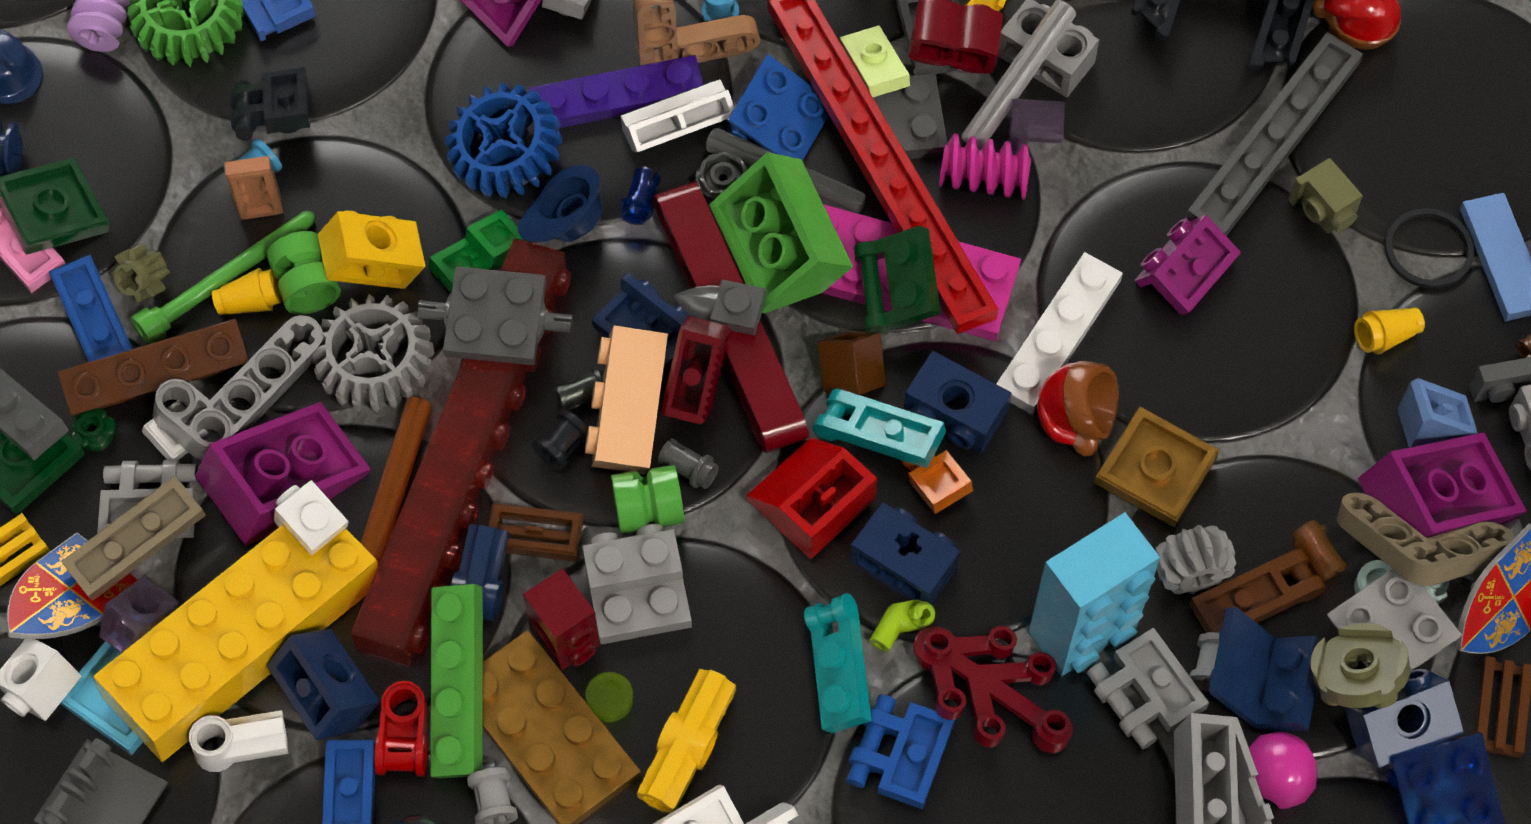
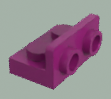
(1188, 262)

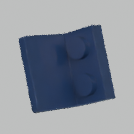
(1263, 676)

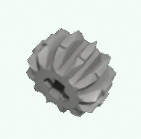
(1195, 559)

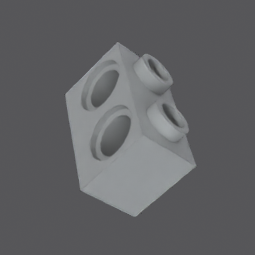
(1057, 70)

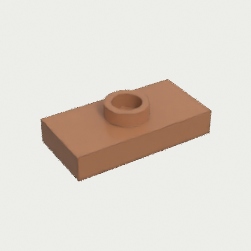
(254, 187)

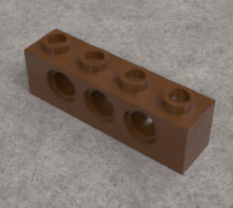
(147, 367)

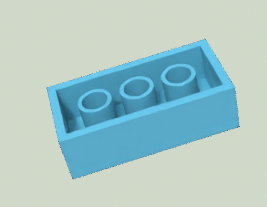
(1093, 595)

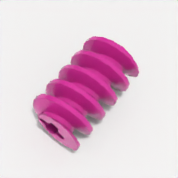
(986, 166)

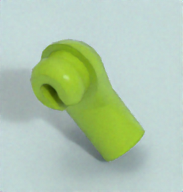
(899, 619)

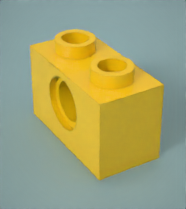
(371, 250)

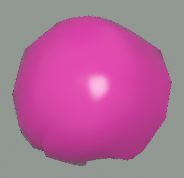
(1284, 768)

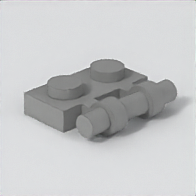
(129, 475)
(1157, 678)

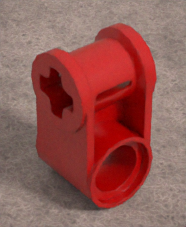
(402, 740)

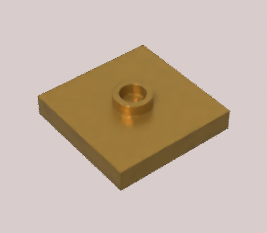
(1157, 466)

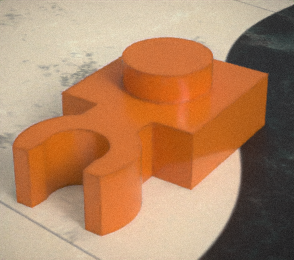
(940, 482)

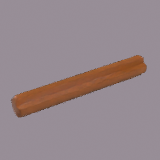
(396, 476)

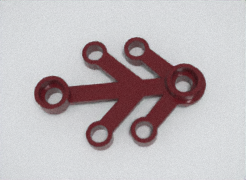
(989, 682)

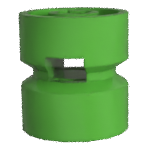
(301, 273)
(647, 498)

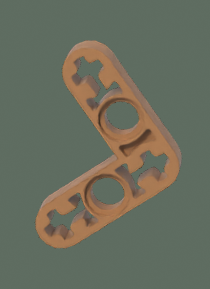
(706, 40)

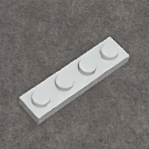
(1059, 330)

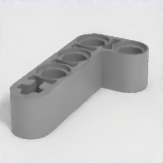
(245, 384)

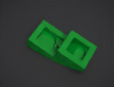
(482, 248)

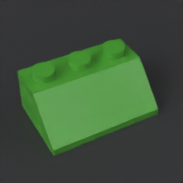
(780, 231)

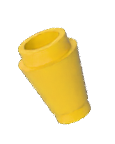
(248, 294)
(1387, 328)

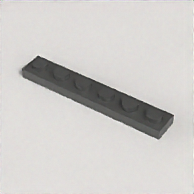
(1276, 133)

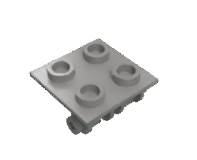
(1404, 610)

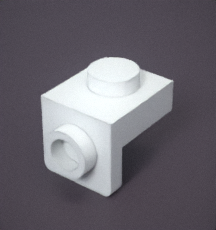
(309, 516)

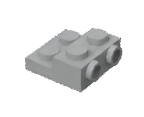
(636, 584)

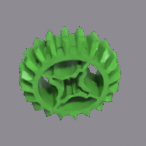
(169, 33)

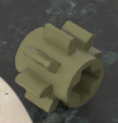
(140, 272)

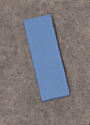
(1501, 253)

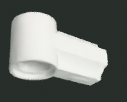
(244, 738)

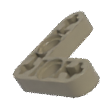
(1412, 554)

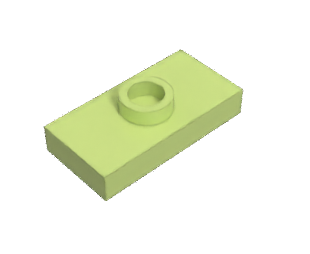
(875, 61)

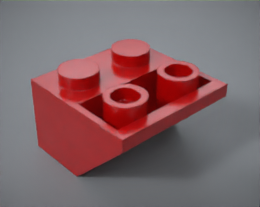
(815, 494)

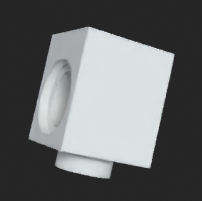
(36, 679)

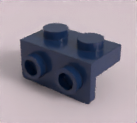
(642, 308)

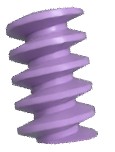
(97, 23)

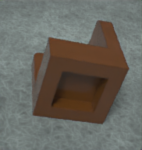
(852, 362)

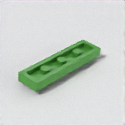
(456, 681)

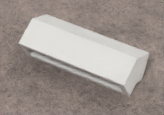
(677, 116)

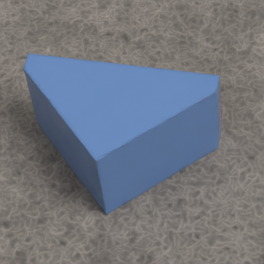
(1434, 414)

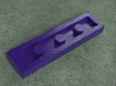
(619, 91)

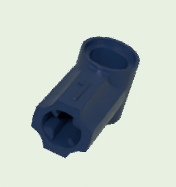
(483, 565)

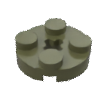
(1368, 687)

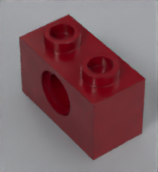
(562, 620)

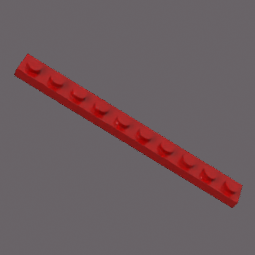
(882, 157)

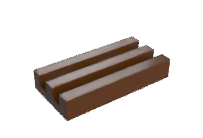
(543, 516)
(1507, 671)

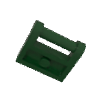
(909, 279)

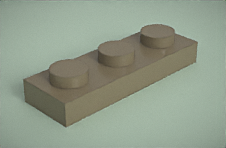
(133, 538)

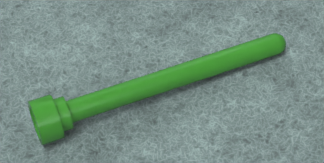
(155, 322)

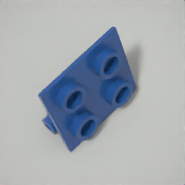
(778, 111)

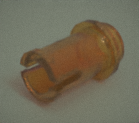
(1319, 549)

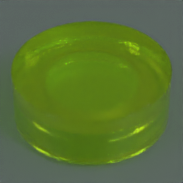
(609, 696)

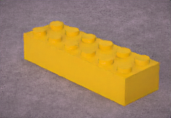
(228, 634)

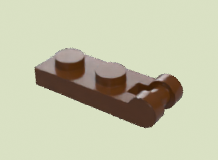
(1259, 591)

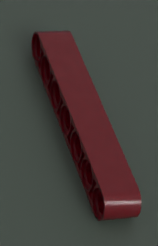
(748, 358)

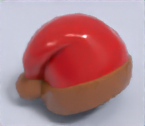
(1360, 22)
(1079, 405)

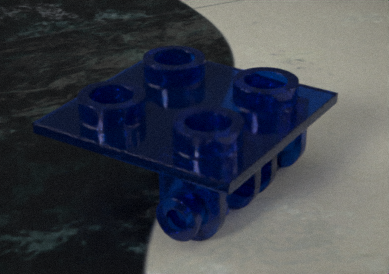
(1447, 783)

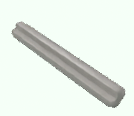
(1020, 73)

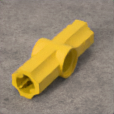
(686, 741)

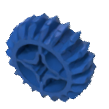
(500, 162)

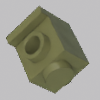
(1327, 197)

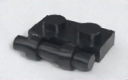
(277, 103)

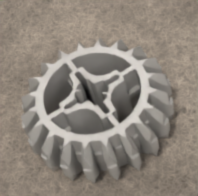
(381, 332)

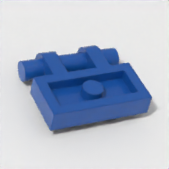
(915, 755)

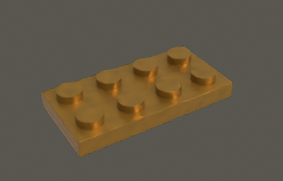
(551, 733)

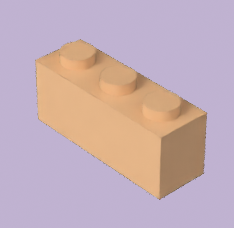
(627, 399)

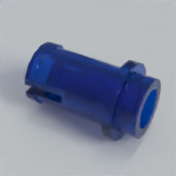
(637, 206)

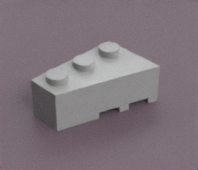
(1216, 774)

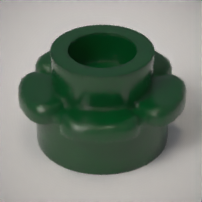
(96, 439)

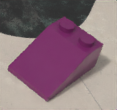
(261, 463)
(1444, 485)

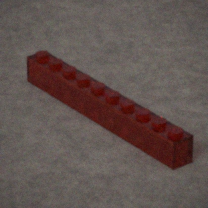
(448, 484)

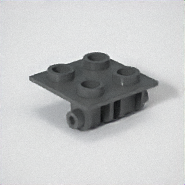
(101, 790)

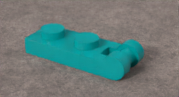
(880, 427)
(839, 664)

